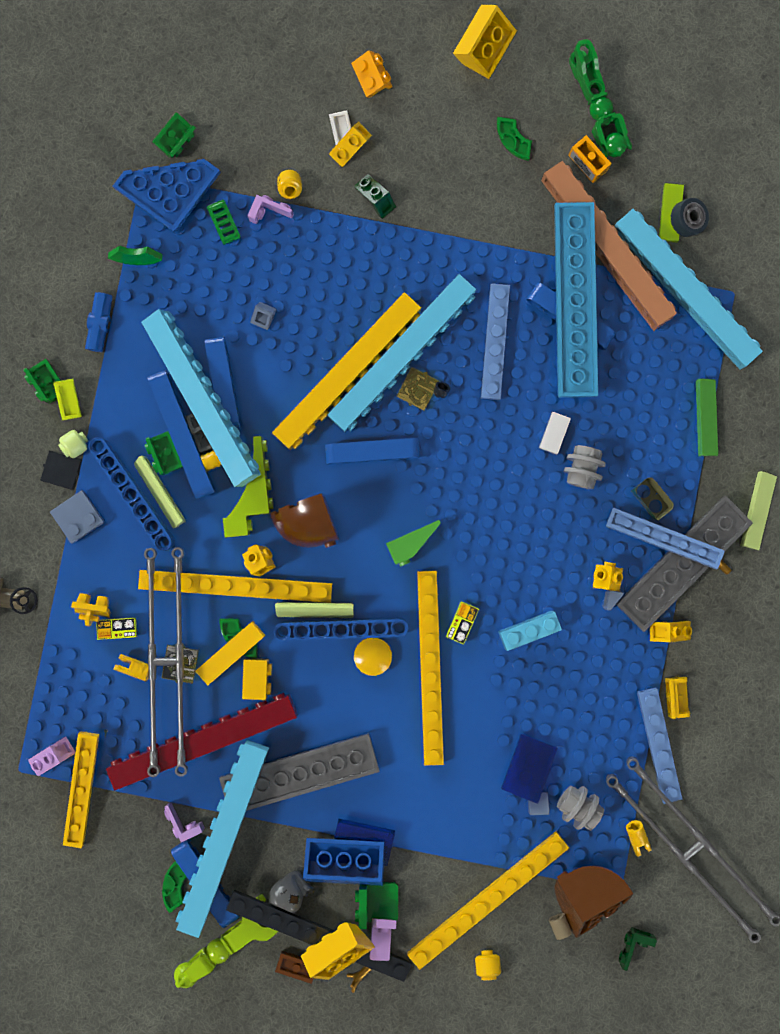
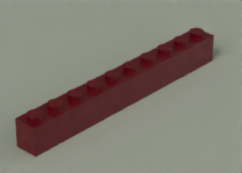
(203, 741)

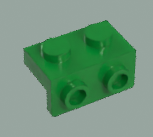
(174, 135)
(42, 378)
(164, 453)

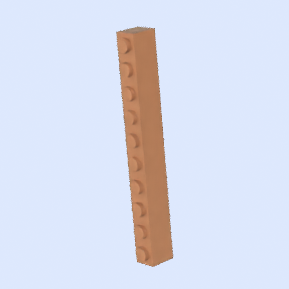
(613, 250)

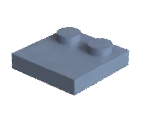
(77, 516)

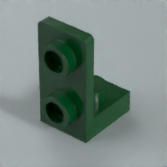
(376, 195)
(635, 935)

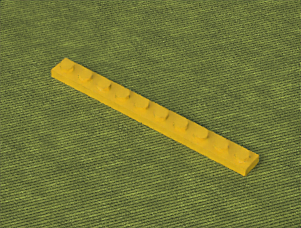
(239, 586)
(430, 668)
(487, 900)

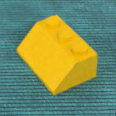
(485, 40)
(336, 951)

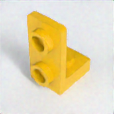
(350, 144)
(670, 631)

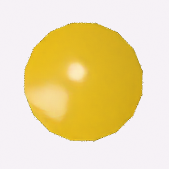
(372, 656)

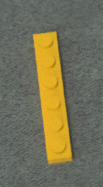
(81, 789)

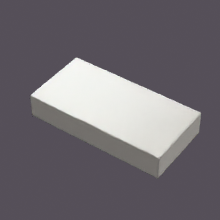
(340, 124)
(554, 433)

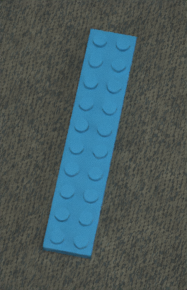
(576, 299)

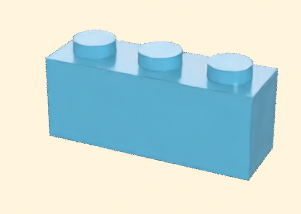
(529, 630)

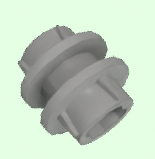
(584, 467)
(578, 806)

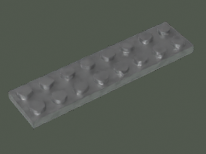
(675, 573)
(312, 770)

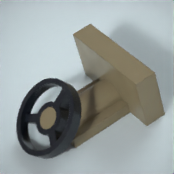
(16, 598)

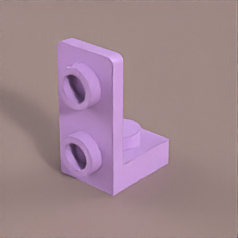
(257, 210)
(51, 756)
(192, 829)
(381, 938)

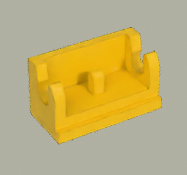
(677, 697)

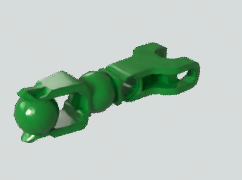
(601, 108)

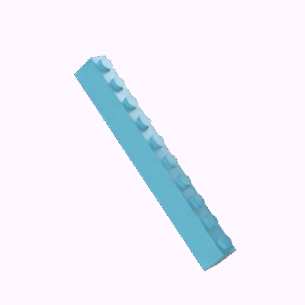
(687, 289)
(401, 353)
(201, 398)
(222, 839)

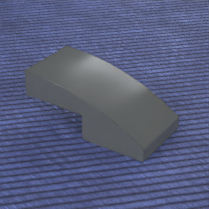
(199, 436)

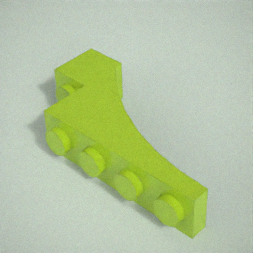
(255, 497)

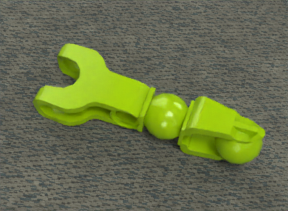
(220, 950)

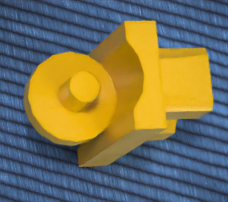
(88, 610)

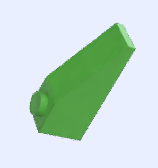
(408, 545)

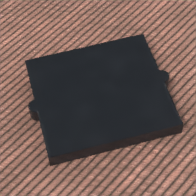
(60, 470)

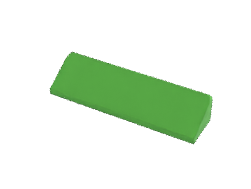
(706, 417)

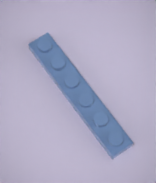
(495, 341)
(665, 538)
(659, 744)

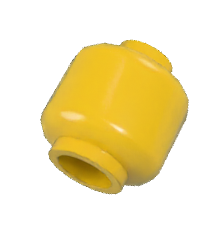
(289, 184)
(488, 965)

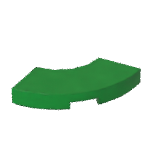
(512, 139)
(131, 256)
(230, 628)
(172, 887)

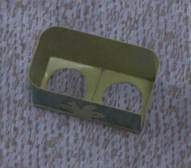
(667, 504)

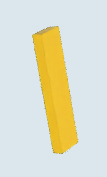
(230, 653)

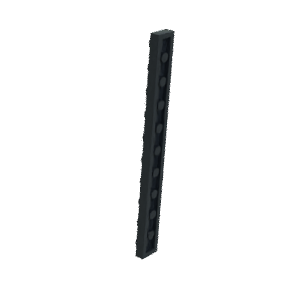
(306, 931)

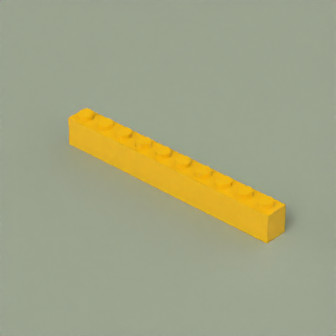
(347, 371)

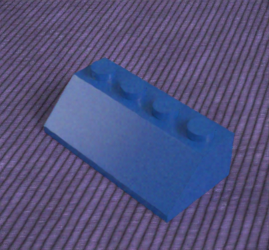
(344, 861)

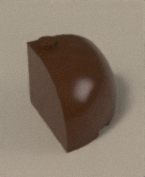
(307, 523)
(589, 895)

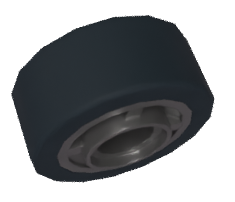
(689, 217)

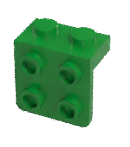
(376, 903)

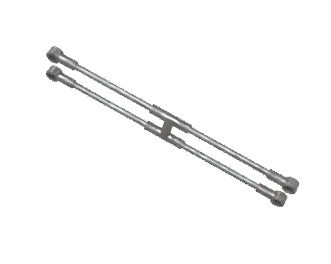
(153, 662)
(702, 842)

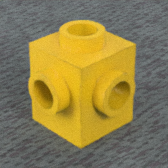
(258, 560)
(608, 577)

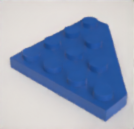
(168, 191)

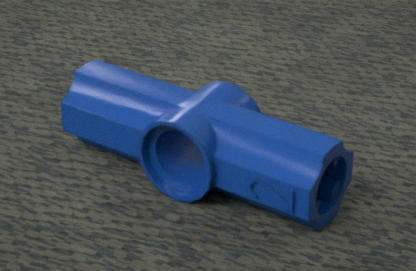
(98, 322)

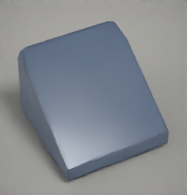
(263, 315)
(611, 599)
(541, 808)

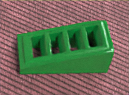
(215, 207)

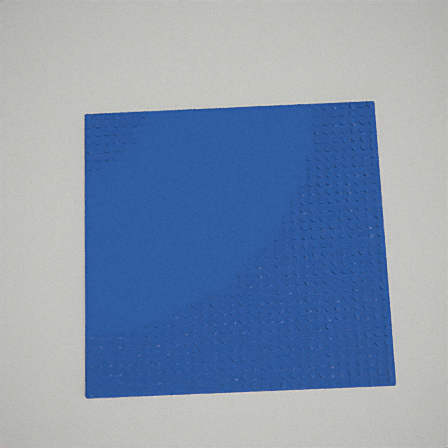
(506, 541)

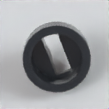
(441, 389)

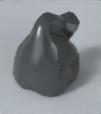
(289, 892)

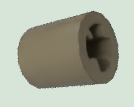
(560, 926)

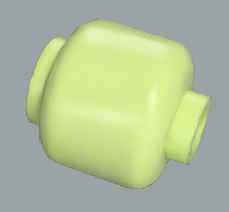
(73, 443)

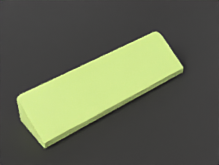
(159, 491)
(759, 510)
(314, 610)

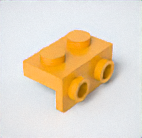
(371, 73)

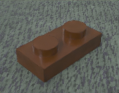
(293, 966)

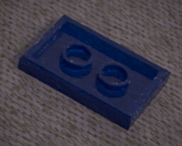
(529, 768)
(362, 832)

